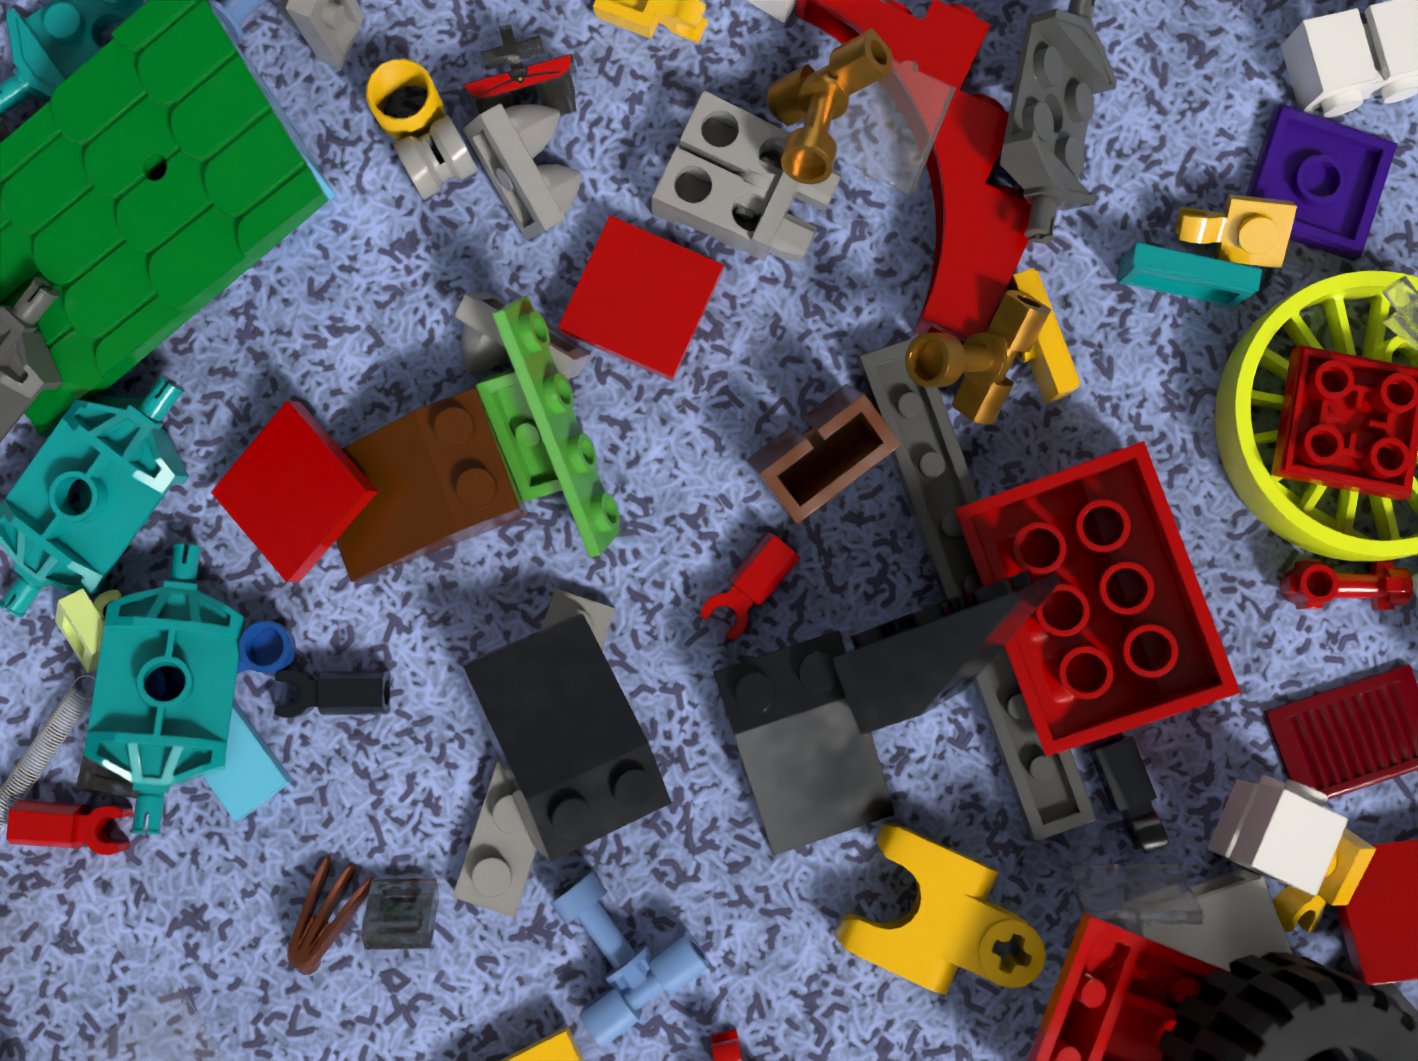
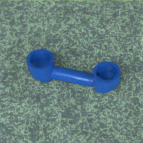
(262, 641)

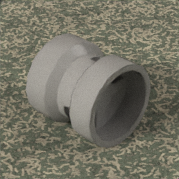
(422, 164)

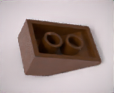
(436, 485)

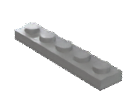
(500, 846)

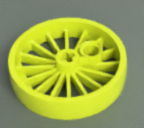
(1271, 502)

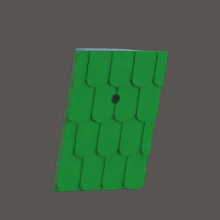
(146, 193)

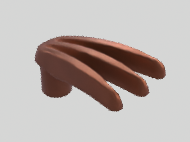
(314, 933)

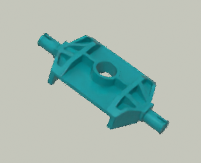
(56, 44)
(128, 470)
(175, 739)

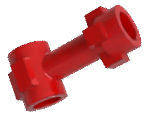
(1313, 584)

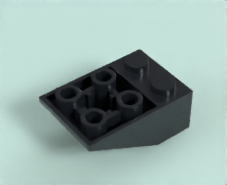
(935, 652)

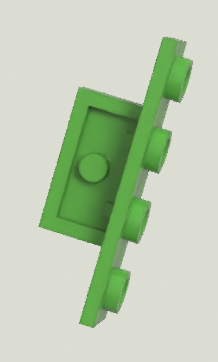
(539, 429)

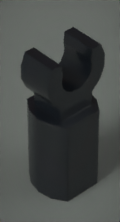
(337, 693)
(1130, 791)

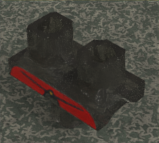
(549, 77)

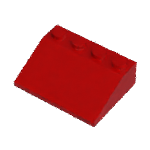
(1127, 622)

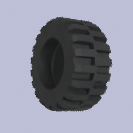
(1288, 1012)

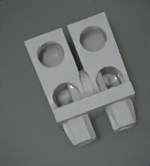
(733, 185)

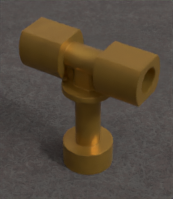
(822, 98)
(983, 358)

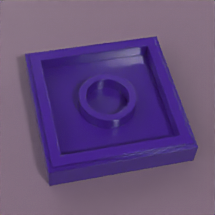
(1328, 173)

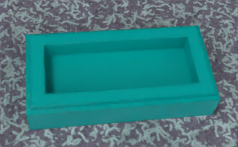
(1188, 275)

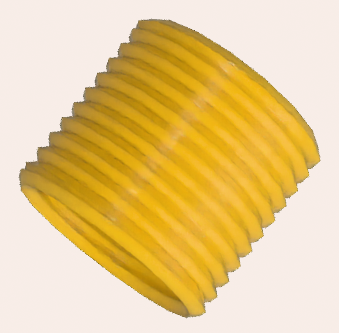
(393, 76)

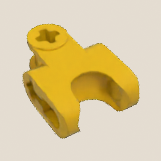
(947, 923)

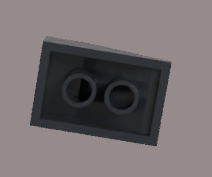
(565, 737)
(803, 744)

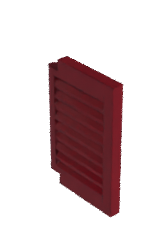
(1350, 733)

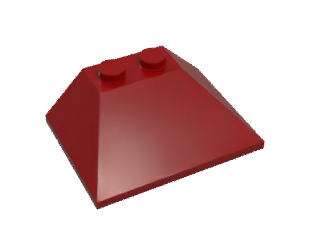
(1115, 996)

